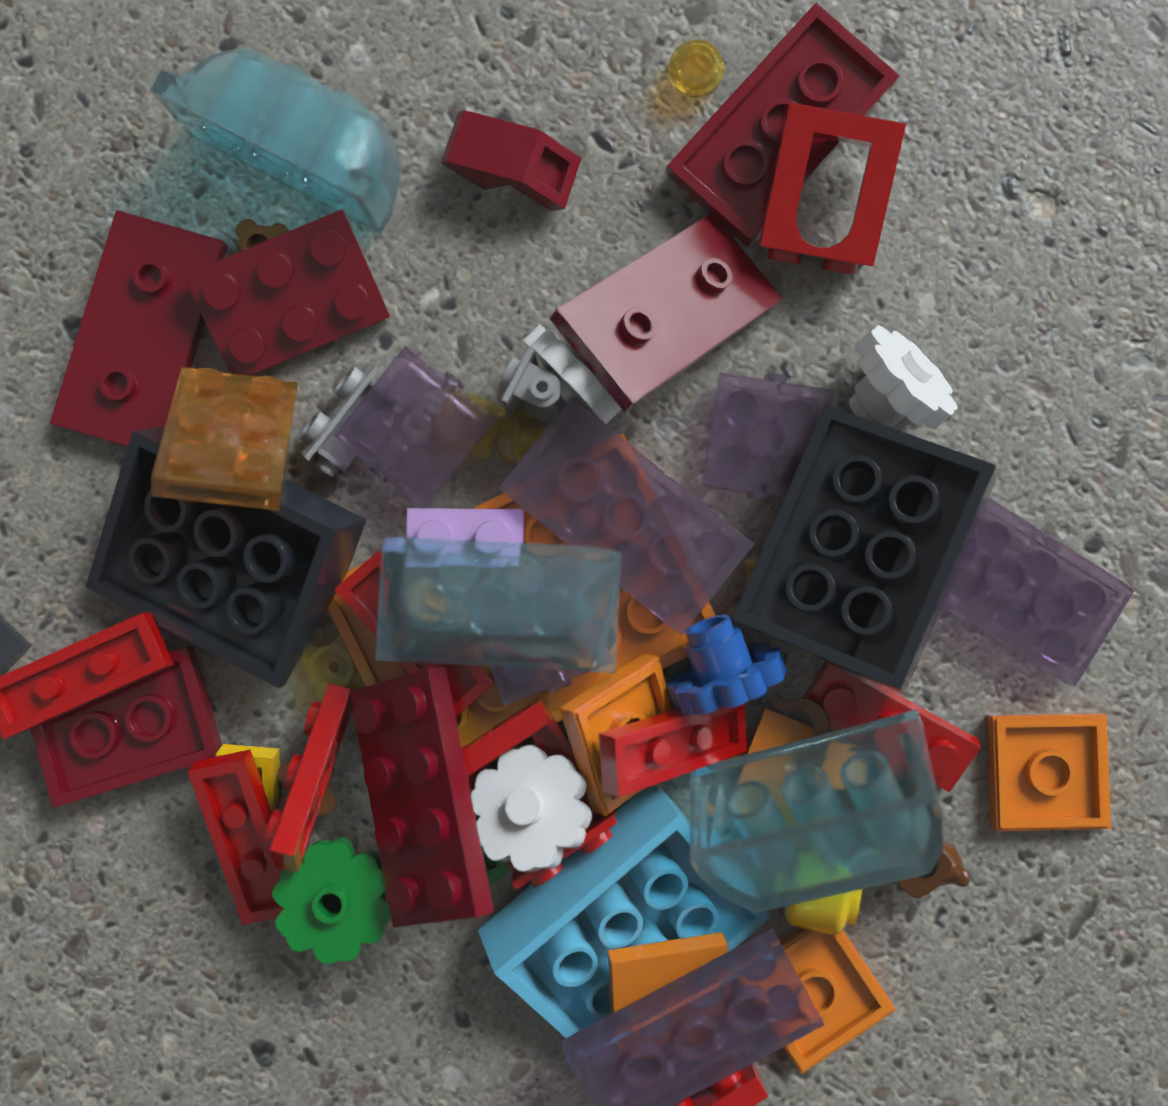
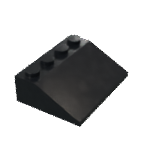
(866, 547)
(222, 573)

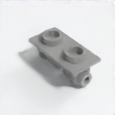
(531, 389)
(321, 428)

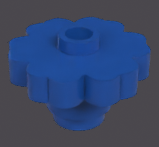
(723, 668)

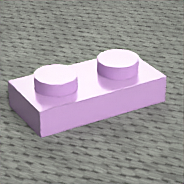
(466, 524)

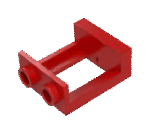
(798, 128)
(539, 723)

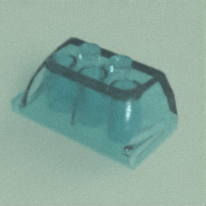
(289, 130)
(498, 604)
(818, 815)

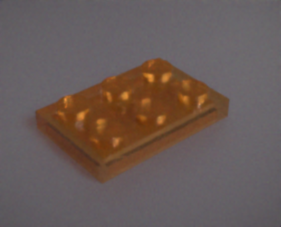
(226, 439)

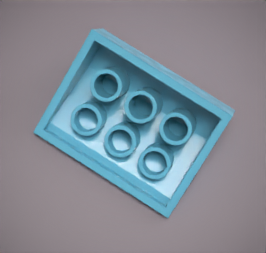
(621, 895)

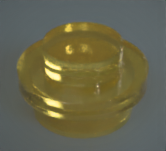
(696, 68)

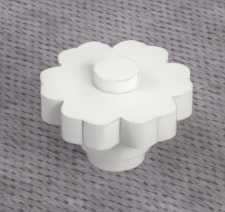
(573, 374)
(899, 383)
(530, 808)

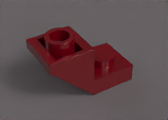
(507, 153)

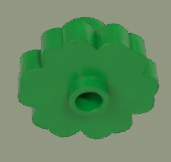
(320, 922)

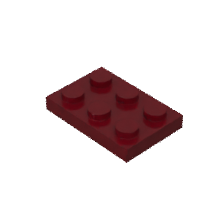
(288, 294)
(129, 734)

